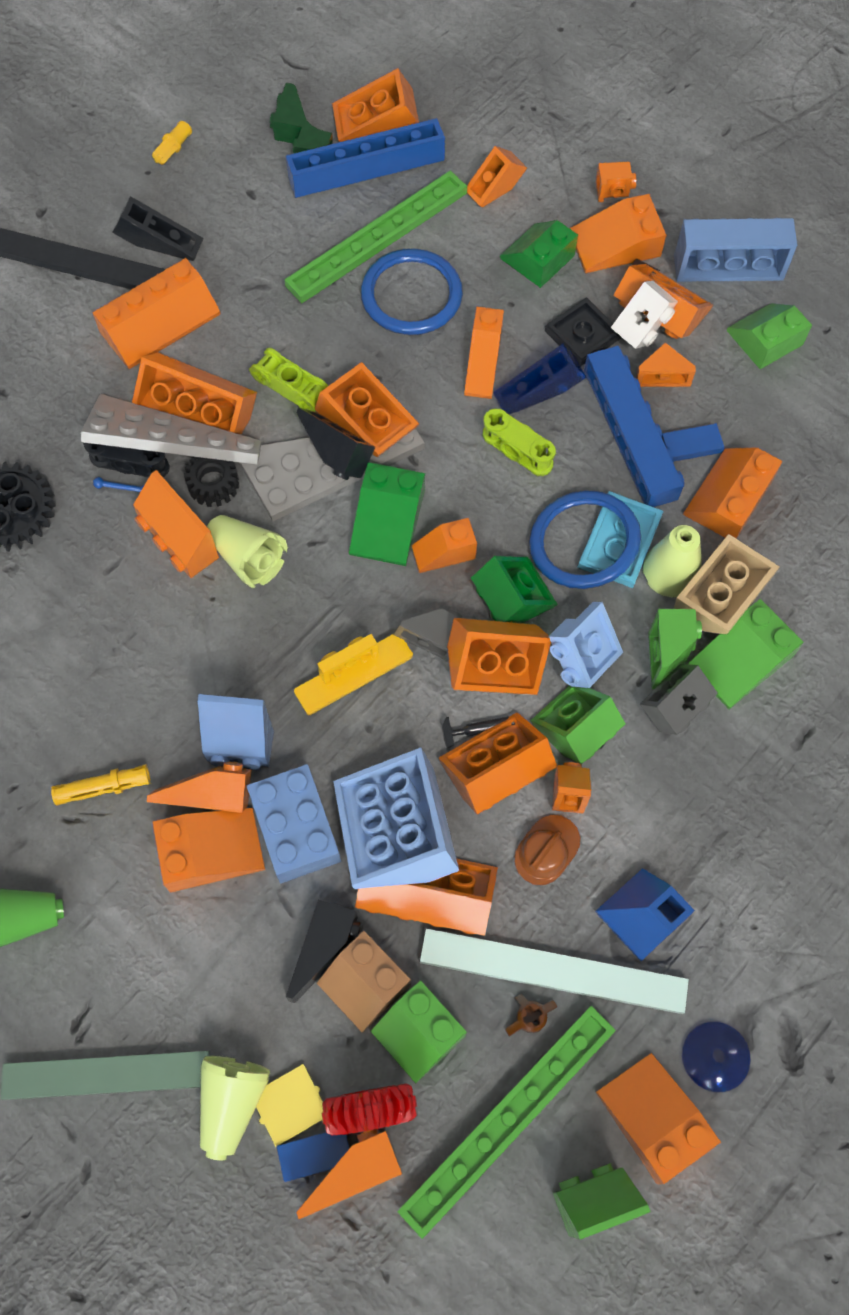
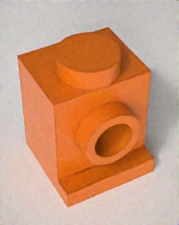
(614, 180)

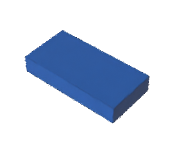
(694, 442)
(311, 1155)

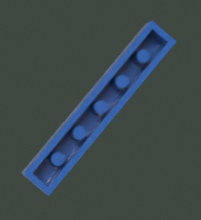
(366, 157)
(633, 427)

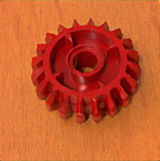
(369, 1109)

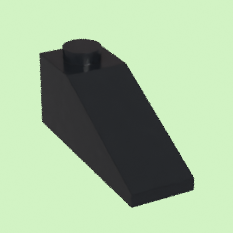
(156, 232)
(336, 445)
(326, 938)

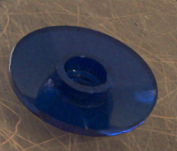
(699, 1059)

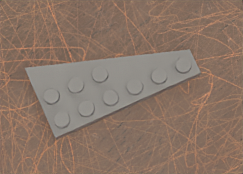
(142, 428)
(294, 475)

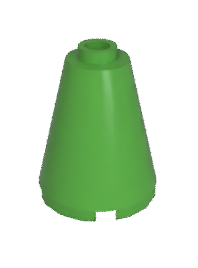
(27, 914)

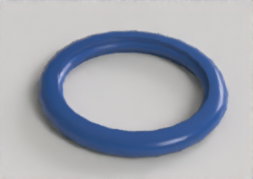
(415, 327)
(631, 549)

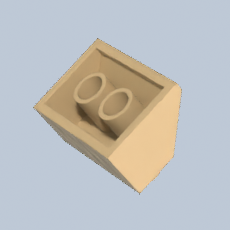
(726, 585)

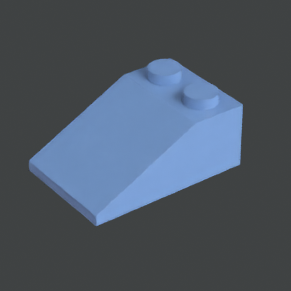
(235, 731)

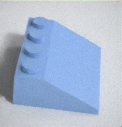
(395, 823)

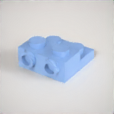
(585, 646)

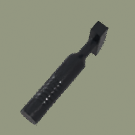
(470, 729)

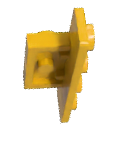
(351, 669)

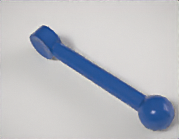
(99, 483)

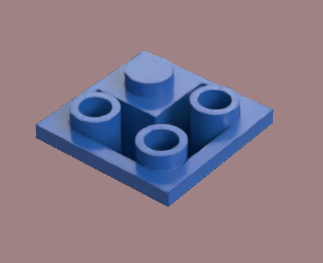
(644, 912)

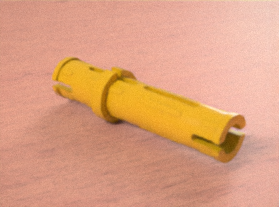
(115, 781)

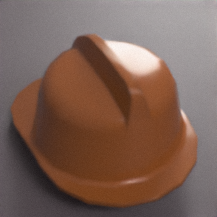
(547, 849)

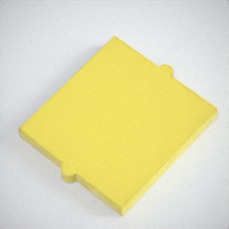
(290, 1105)

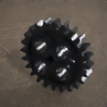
(18, 523)

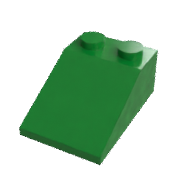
(387, 513)

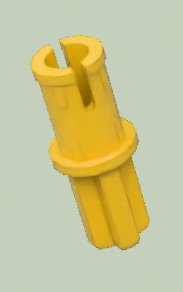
(171, 142)

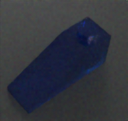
(541, 381)

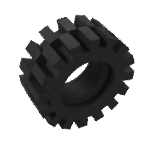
(215, 492)

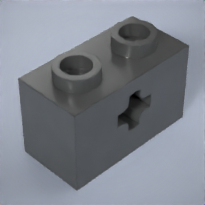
(679, 699)

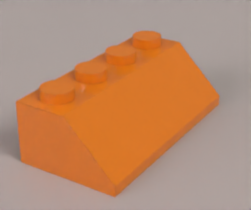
(156, 313)
(192, 393)
(453, 901)

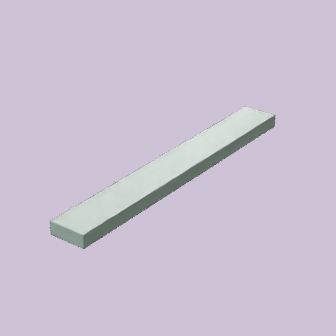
(555, 971)

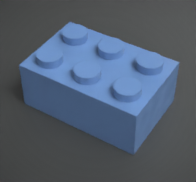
(293, 823)

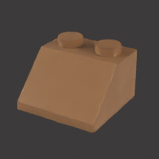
(363, 981)

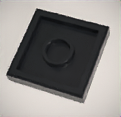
(582, 330)

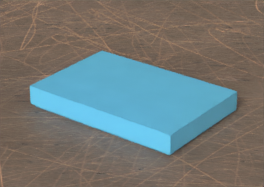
(609, 540)

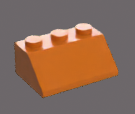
(688, 311)
(733, 490)
(174, 526)
(497, 656)
(498, 762)

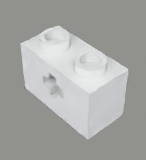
(631, 322)

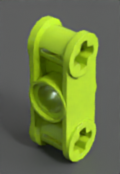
(274, 372)
(518, 442)

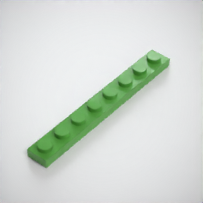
(375, 236)
(505, 1122)

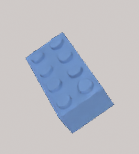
(735, 249)

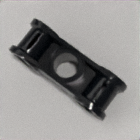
(127, 459)

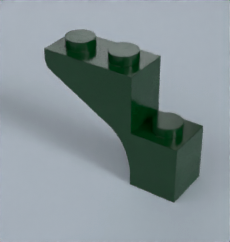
(292, 126)

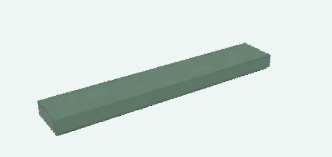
(102, 1075)

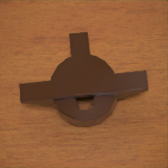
(528, 1013)

